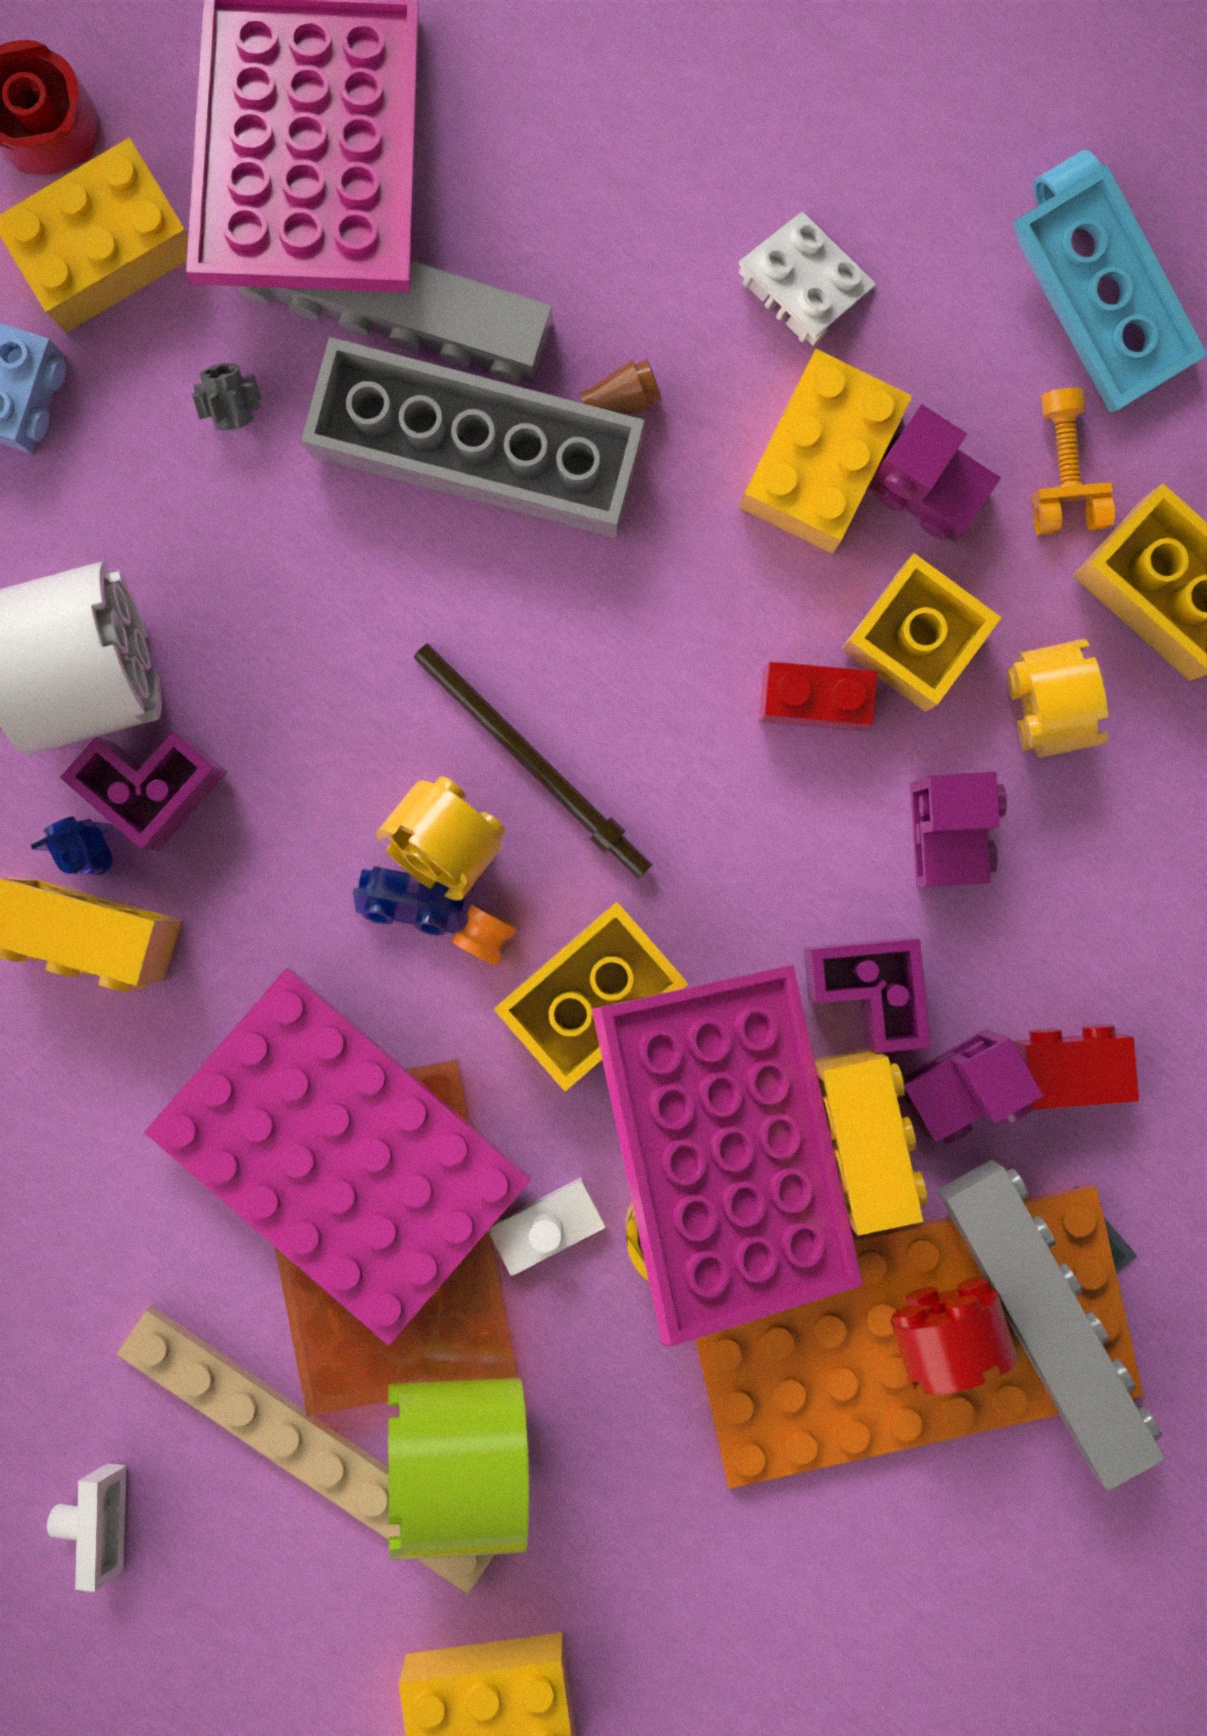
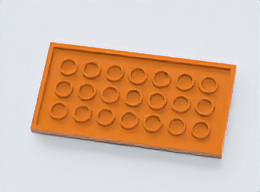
(829, 1375)

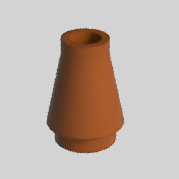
(626, 390)

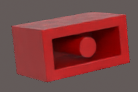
(817, 696)
(1081, 1068)

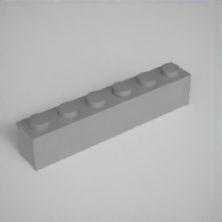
(440, 313)
(1051, 1324)

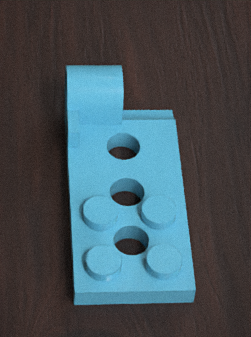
(1087, 197)

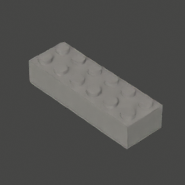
(472, 437)

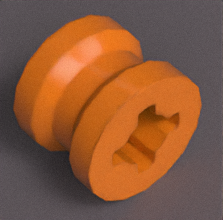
(484, 935)

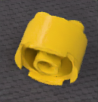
(1059, 699)
(441, 837)

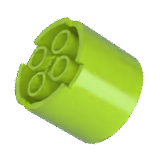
(458, 1468)

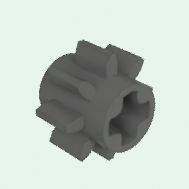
(226, 396)

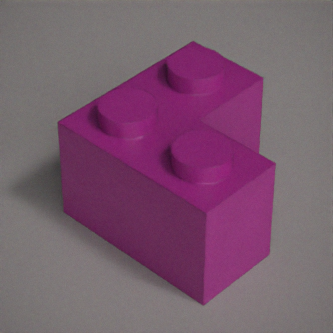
(934, 477)
(147, 799)
(952, 827)
(885, 978)
(968, 1083)

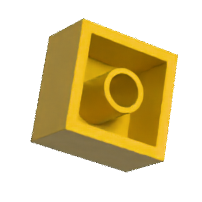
(921, 633)

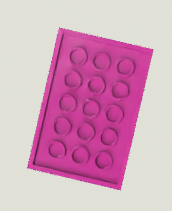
(305, 145)
(726, 1152)
(338, 1155)

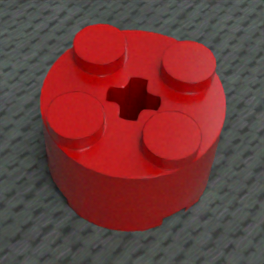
(44, 110)
(953, 1336)

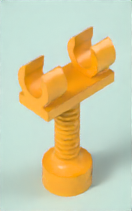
(1063, 408)

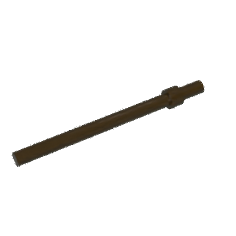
(605, 833)

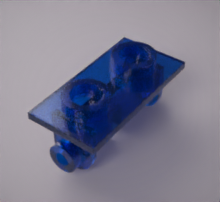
(77, 846)
(385, 899)

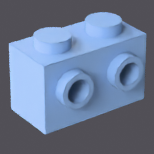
(28, 377)

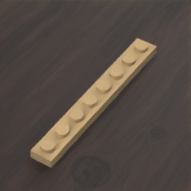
(276, 1429)

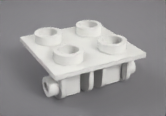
(805, 276)

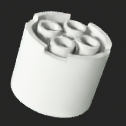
(73, 660)

